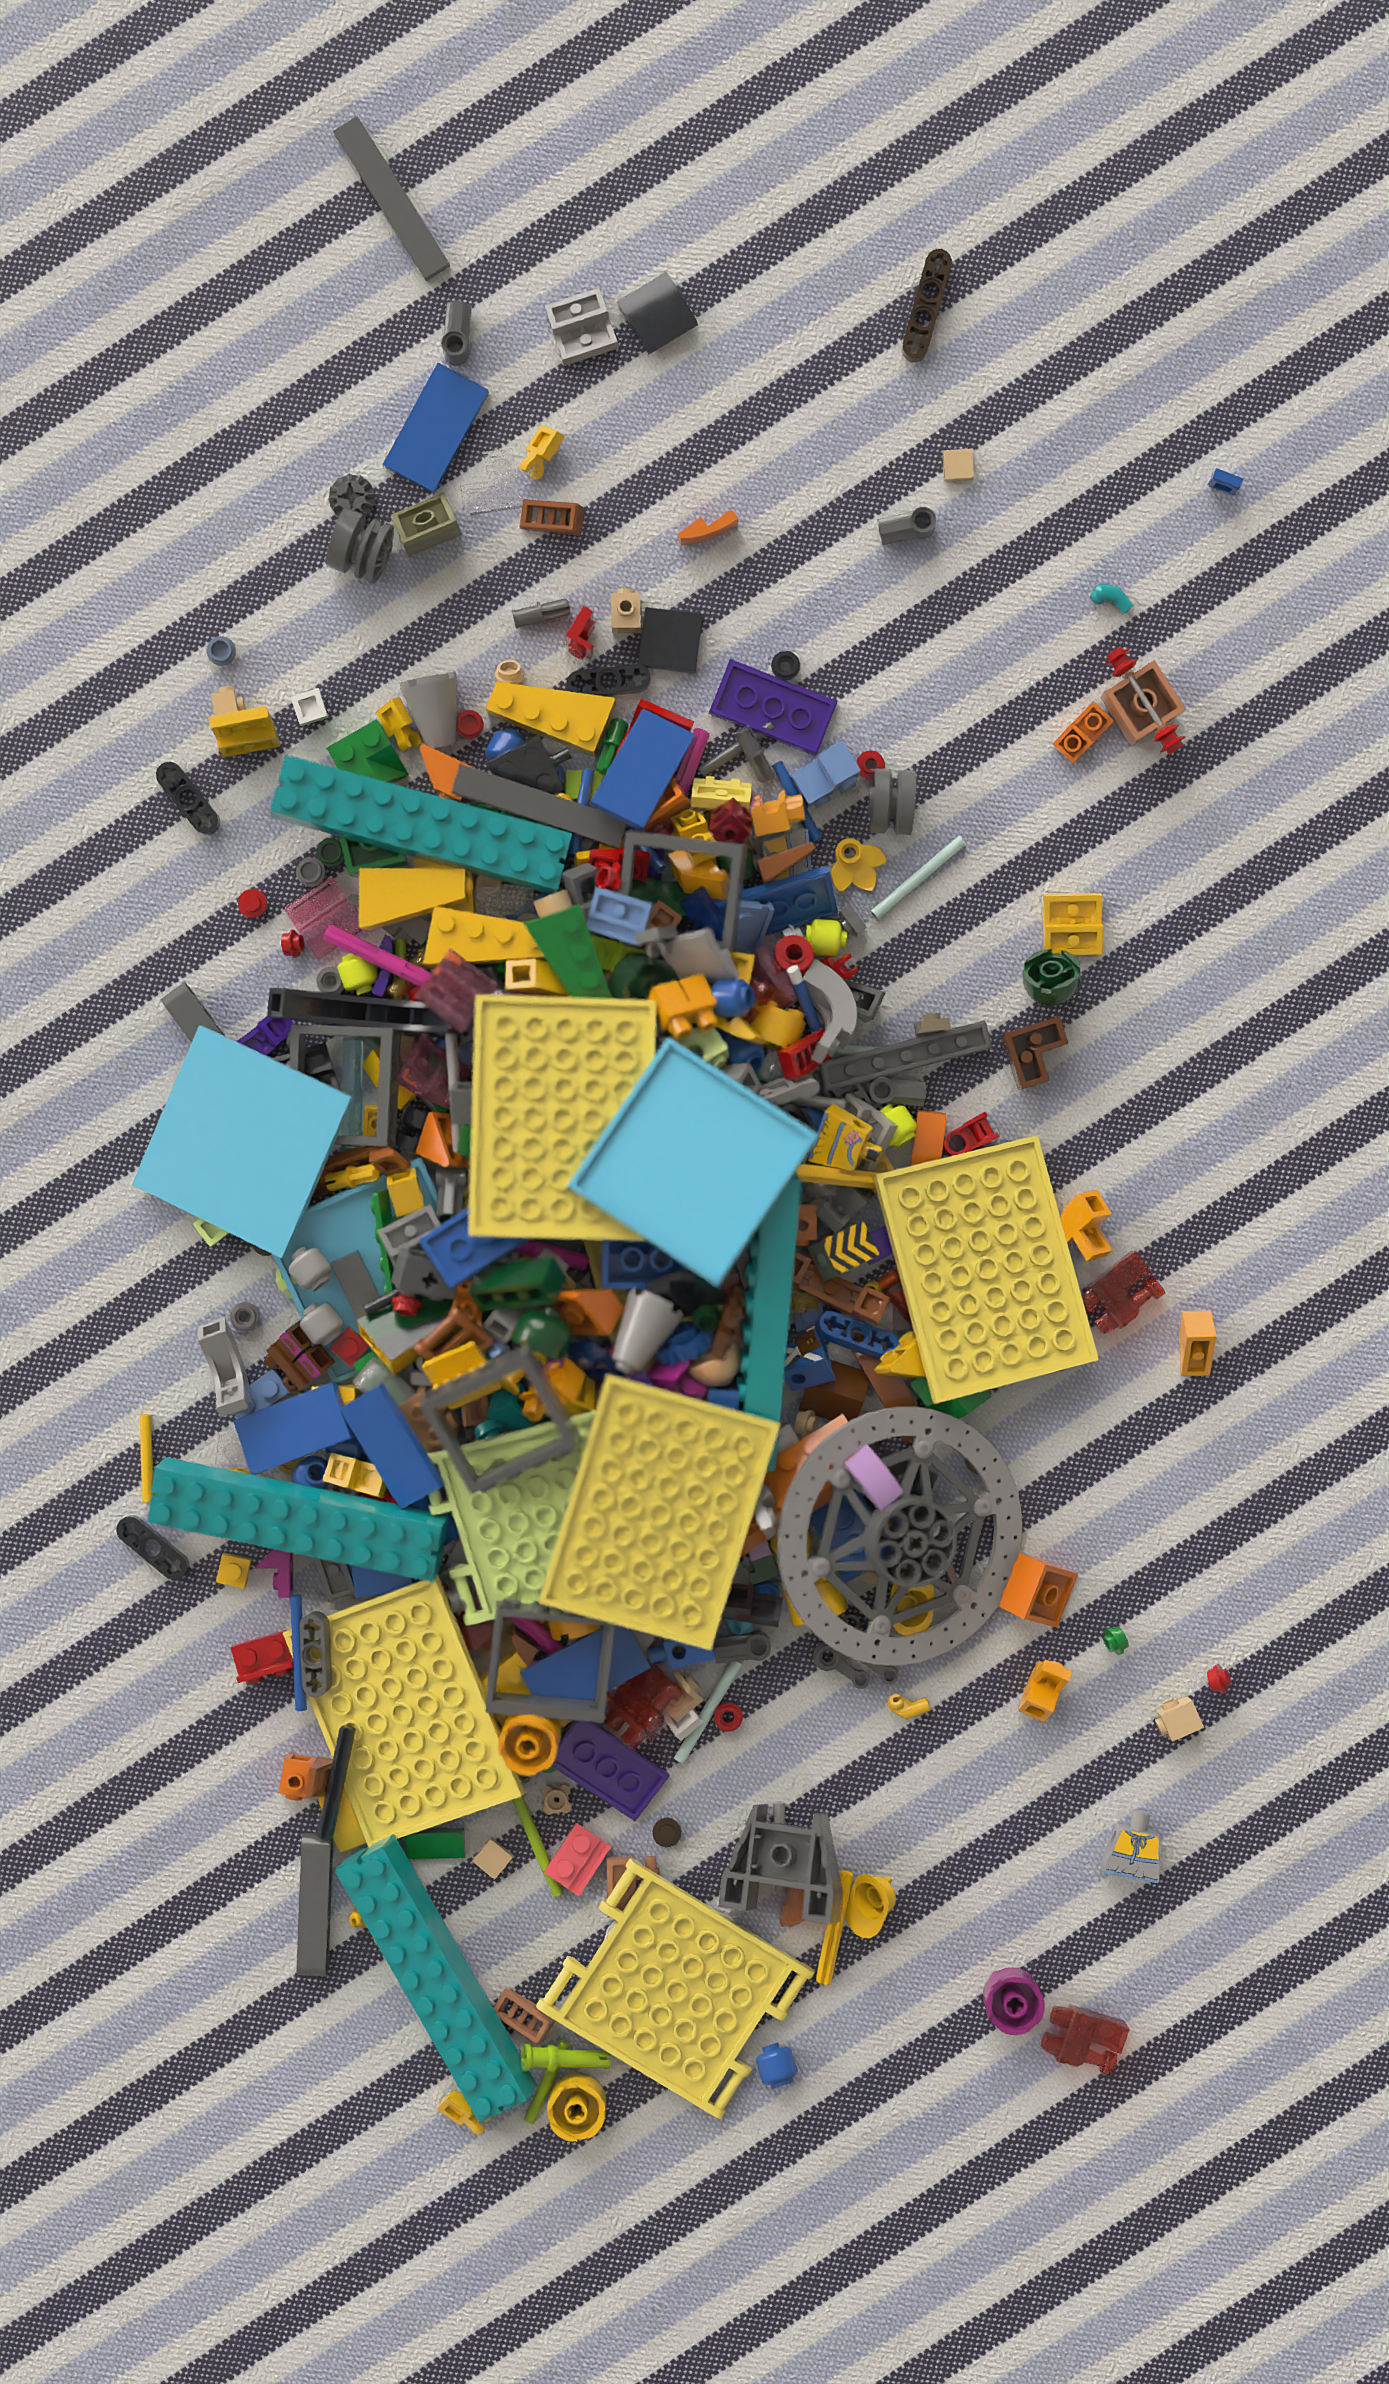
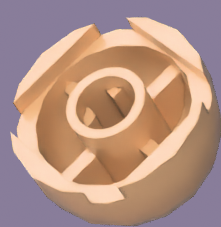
(715, 1371)

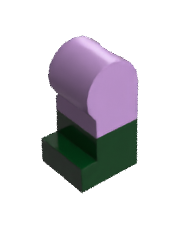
(763, 1564)

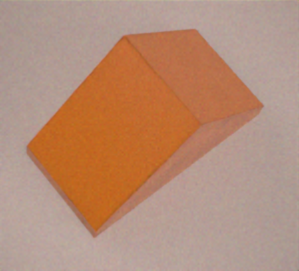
(437, 1141)

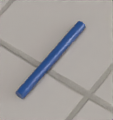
(296, 1616)

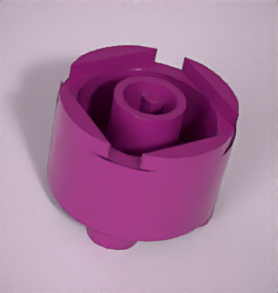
(1025, 2012)

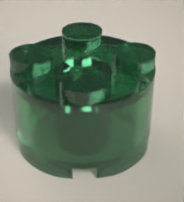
(637, 975)

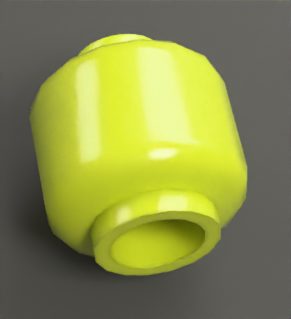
(826, 937)
(357, 974)
(905, 1123)

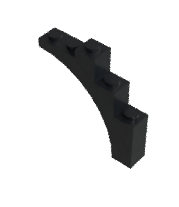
(355, 1011)

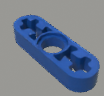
(839, 1320)

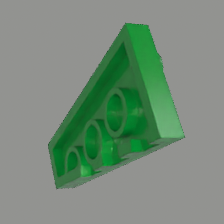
(570, 952)

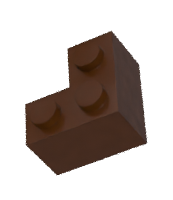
(1025, 1049)

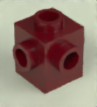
(731, 823)

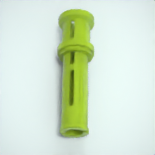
(551, 2058)

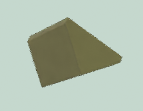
(426, 524)

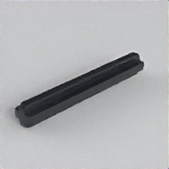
(336, 1782)

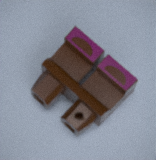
(298, 1367)

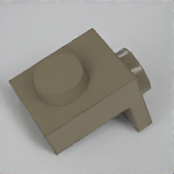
(931, 1024)

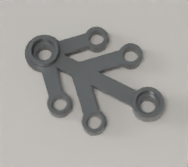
(838, 1663)

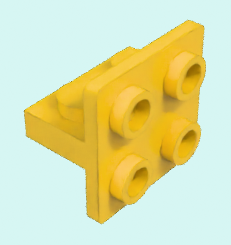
(454, 1365)

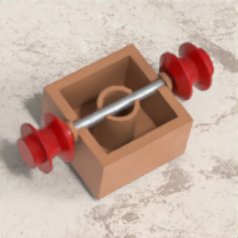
(1143, 702)

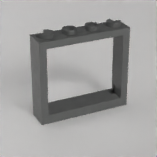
(736, 851)
(388, 1073)
(479, 1378)
(544, 1705)

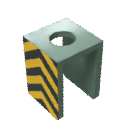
(843, 1251)

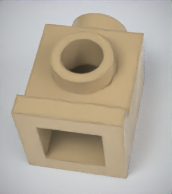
(227, 701)

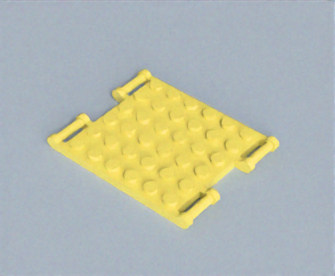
(675, 1989)

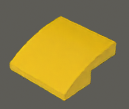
(244, 731)
(1073, 923)

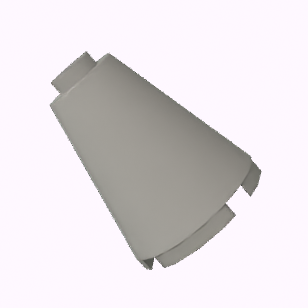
(434, 708)
(643, 1329)

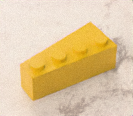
(559, 715)
(478, 939)

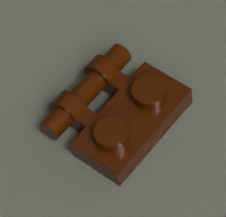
(729, 1318)

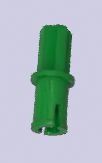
(611, 744)

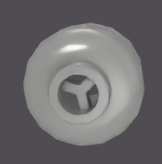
(310, 1268)
(321, 1323)

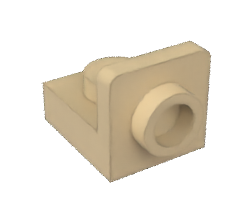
(689, 1699)

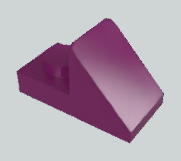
(675, 1380)
(282, 1579)

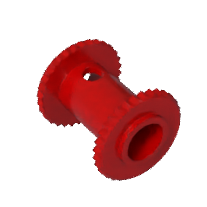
(792, 951)

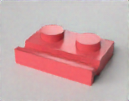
(577, 1859)

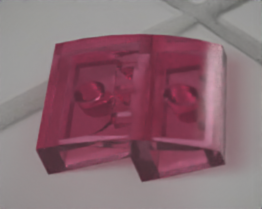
(317, 910)
(781, 982)
(453, 990)
(427, 1071)

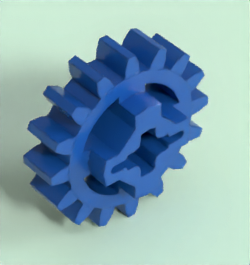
(684, 1344)

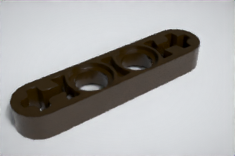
(926, 305)

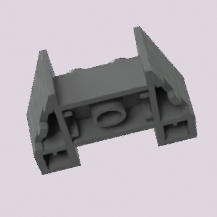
(787, 1858)

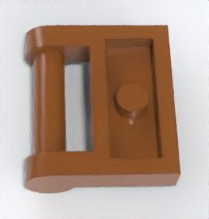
(469, 1333)

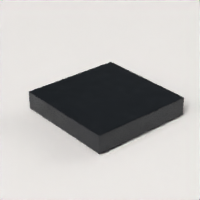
(670, 640)

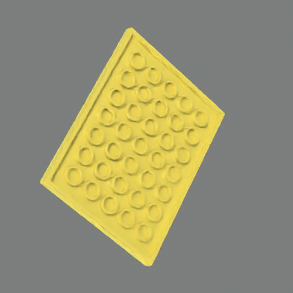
(541, 1099)
(985, 1268)
(659, 1512)
(417, 1712)

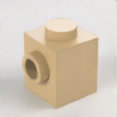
(625, 611)
(1178, 1718)

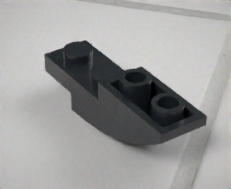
(752, 1607)

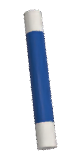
(804, 999)

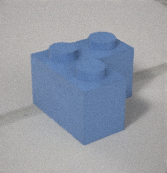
(830, 772)

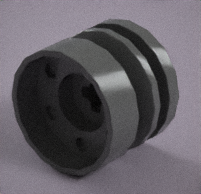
(364, 547)

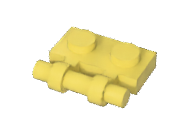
(711, 793)

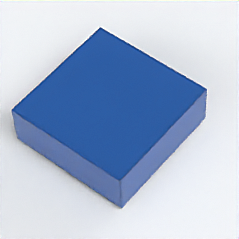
(1225, 481)

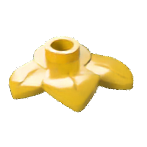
(858, 869)

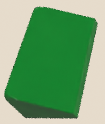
(436, 1844)

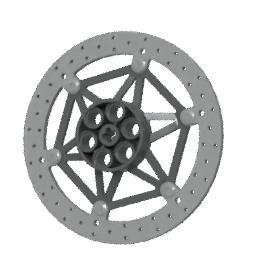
(986, 1596)

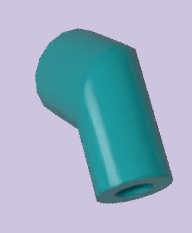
(1111, 593)

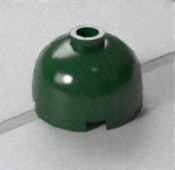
(1051, 977)
(544, 1331)

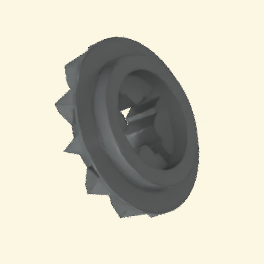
(360, 485)

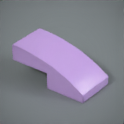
(873, 1477)

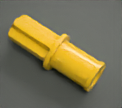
(352, 1177)

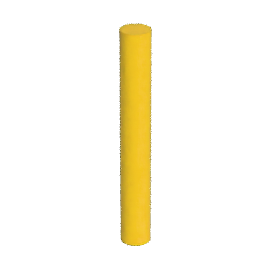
(146, 1457)

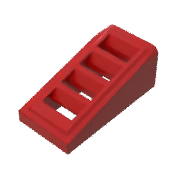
(788, 1059)

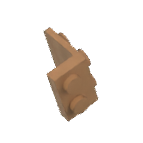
(420, 1423)

